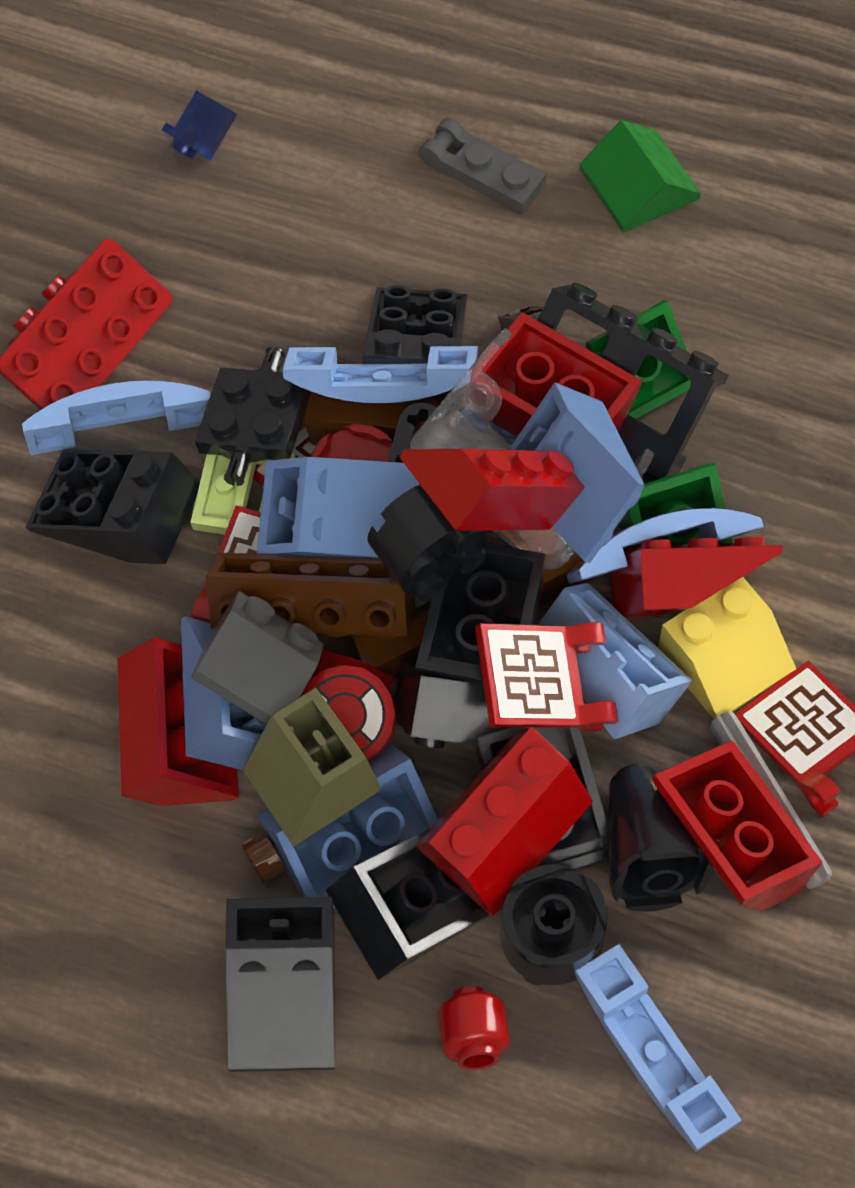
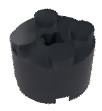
(423, 546)
(568, 901)

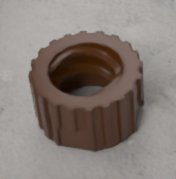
(263, 857)

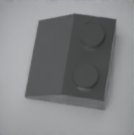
(257, 658)

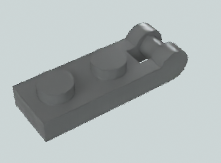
(483, 166)

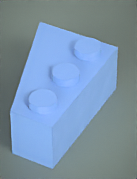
(624, 668)

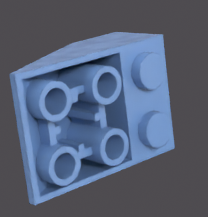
(589, 440)
(327, 505)
(213, 725)

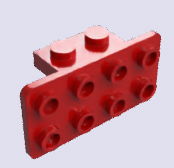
(83, 326)

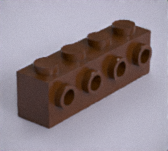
(317, 591)

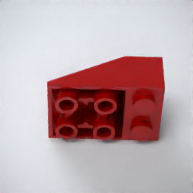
(680, 577)

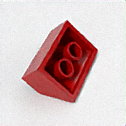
(537, 359)
(496, 486)
(154, 733)
(507, 819)
(739, 826)

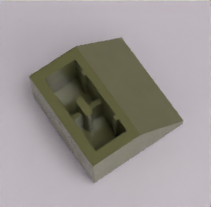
(308, 768)

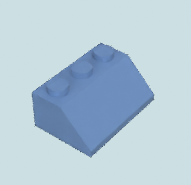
(363, 832)

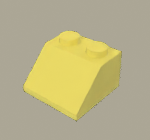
(728, 648)

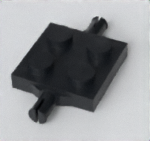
(252, 416)

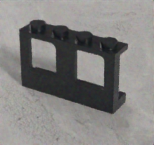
(627, 349)

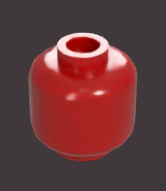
(473, 1028)

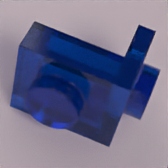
(200, 127)

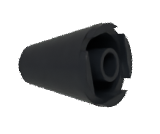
(649, 846)

